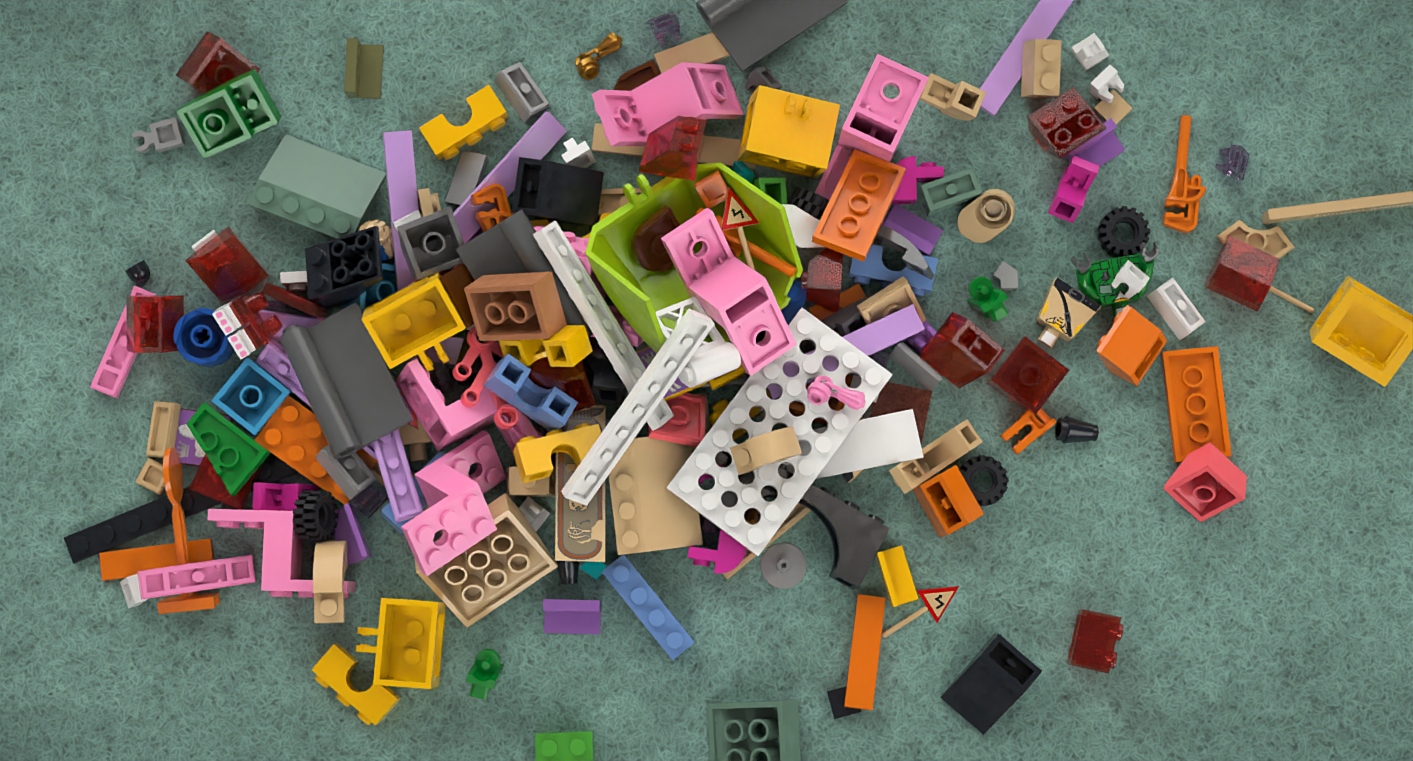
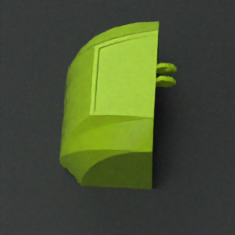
(643, 292)

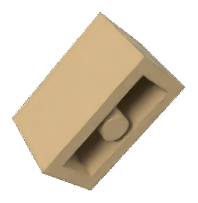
(1041, 68)

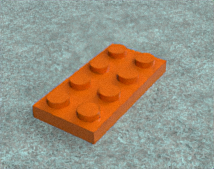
(858, 205)
(1195, 401)
(297, 439)

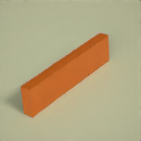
(127, 562)
(864, 652)

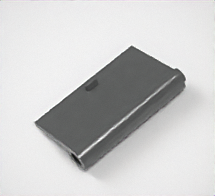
(760, 27)
(512, 250)
(345, 381)

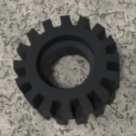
(808, 202)
(1127, 216)
(998, 475)
(315, 515)

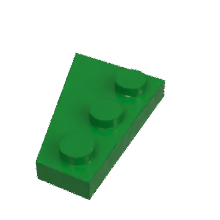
(227, 447)

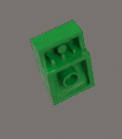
(229, 114)

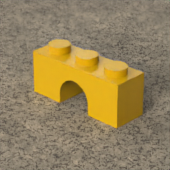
(486, 115)
(562, 349)
(534, 454)
(335, 671)

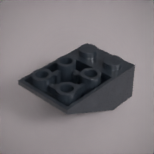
(557, 192)
(343, 268)
(991, 683)

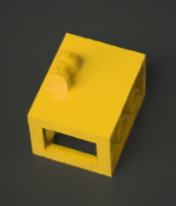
(788, 132)
(413, 322)
(1364, 331)
(407, 643)

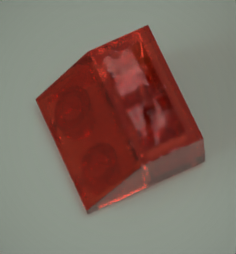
(1064, 124)
(152, 322)
(961, 351)
(570, 380)
(1095, 641)

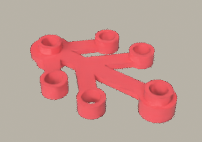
(485, 351)

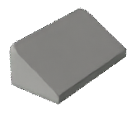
(521, 91)
(466, 177)
(915, 366)
(348, 472)

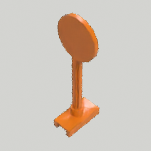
(174, 488)

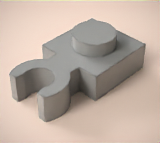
(163, 135)

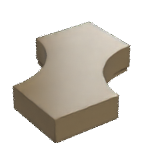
(1270, 241)

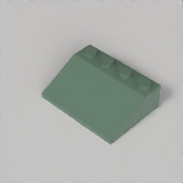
(316, 189)
(754, 731)

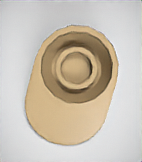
(986, 215)

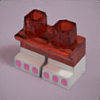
(256, 332)

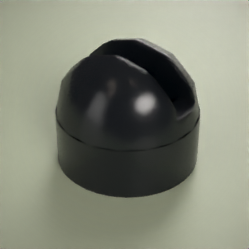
(139, 272)

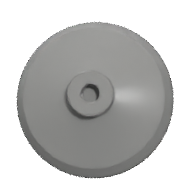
(783, 565)

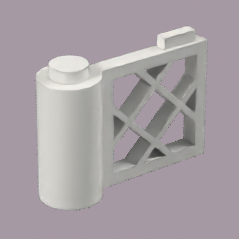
(710, 358)

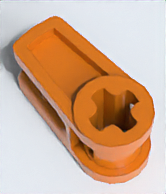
(1036, 426)

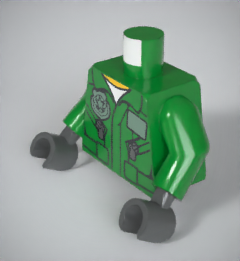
(1096, 278)

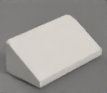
(1176, 309)

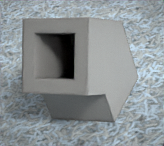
(1006, 276)

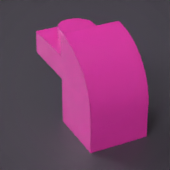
(925, 173)
(1073, 189)
(278, 496)
(727, 556)

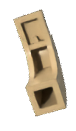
(936, 456)
(328, 581)

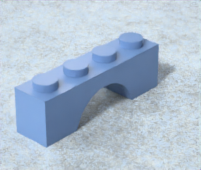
(648, 607)

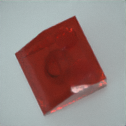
(213, 64)
(675, 148)
(227, 266)
(1242, 273)
(1028, 376)

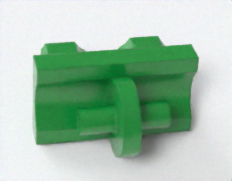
(987, 299)
(484, 673)

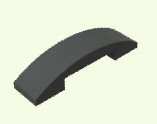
(912, 256)

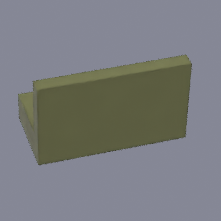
(363, 70)

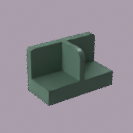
(950, 191)

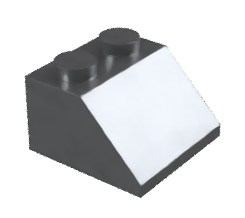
(431, 243)

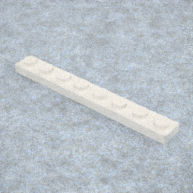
(596, 313)
(638, 407)

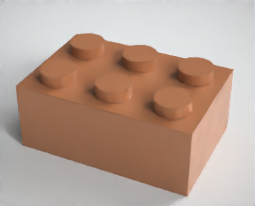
(515, 306)

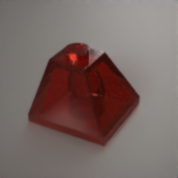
(824, 279)

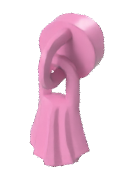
(820, 392)

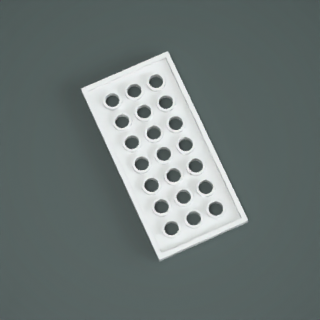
(806, 468)

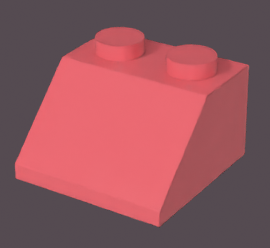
(1206, 483)

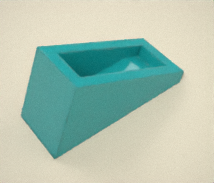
(594, 569)

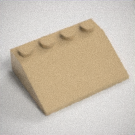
(643, 509)
(493, 567)

